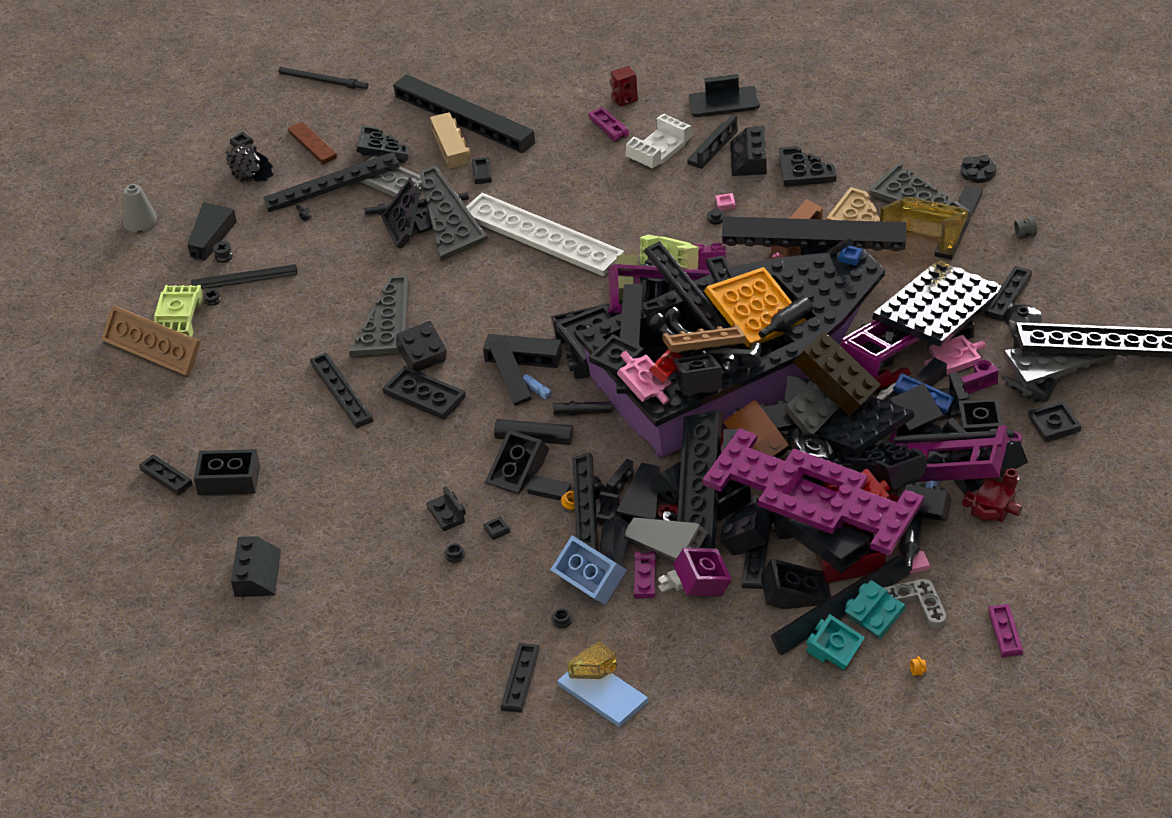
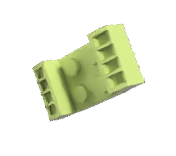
(682, 252)
(177, 307)

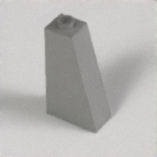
(664, 536)

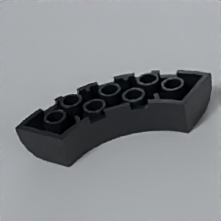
(885, 462)

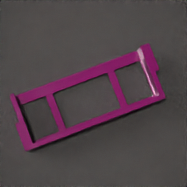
(638, 272)
(869, 361)
(964, 470)

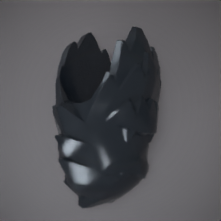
(249, 163)

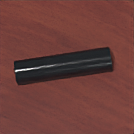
(544, 431)

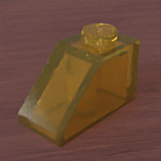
(592, 663)

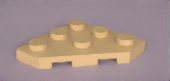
(854, 207)

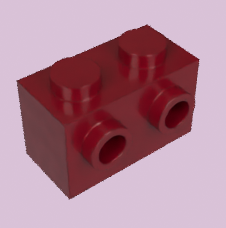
(624, 86)

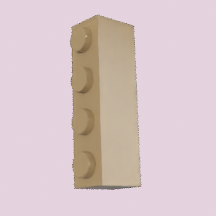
(450, 140)

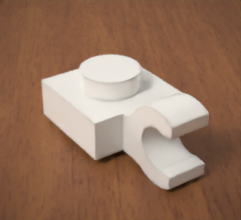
(670, 581)

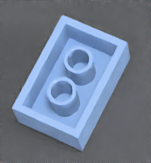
(588, 570)

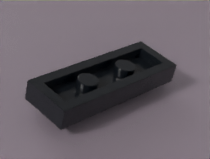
(165, 474)

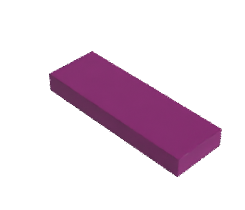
(1005, 630)

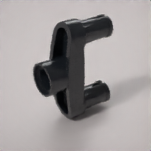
(740, 357)

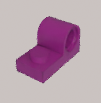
(984, 376)

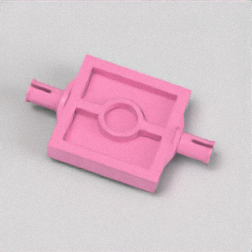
(957, 353)
(641, 380)

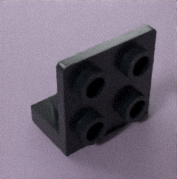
(1036, 391)

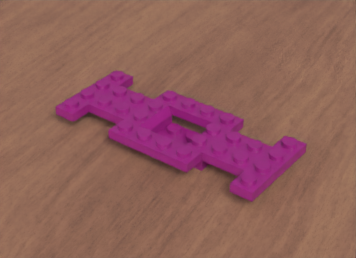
(810, 503)

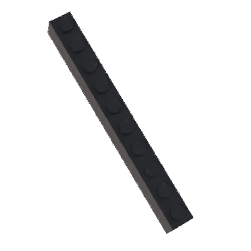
(466, 113)
(813, 233)

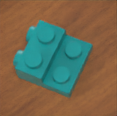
(874, 609)
(834, 642)

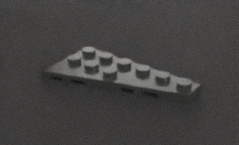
(902, 183)
(450, 219)
(385, 320)
(1041, 365)

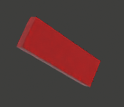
(664, 367)

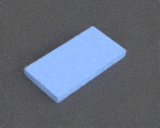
(606, 696)

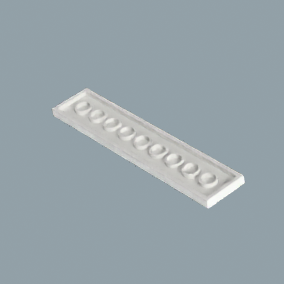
(544, 234)

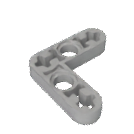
(916, 593)

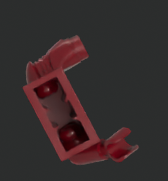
(995, 499)

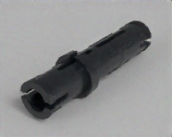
(581, 408)

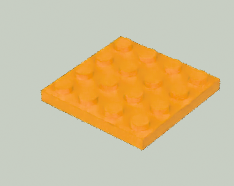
(750, 303)

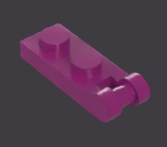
(608, 123)
(644, 575)

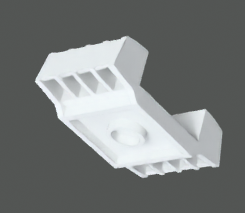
(661, 144)

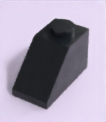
(965, 485)

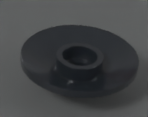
(1021, 311)

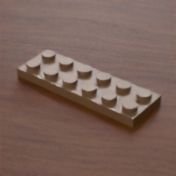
(151, 340)

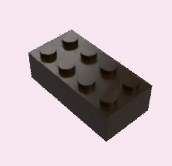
(836, 373)

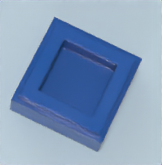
(850, 255)

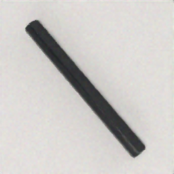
(247, 276)

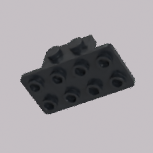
(723, 96)

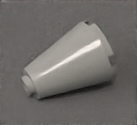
(137, 210)

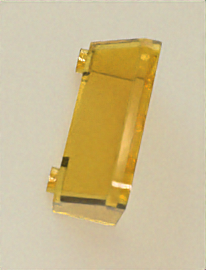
(927, 219)

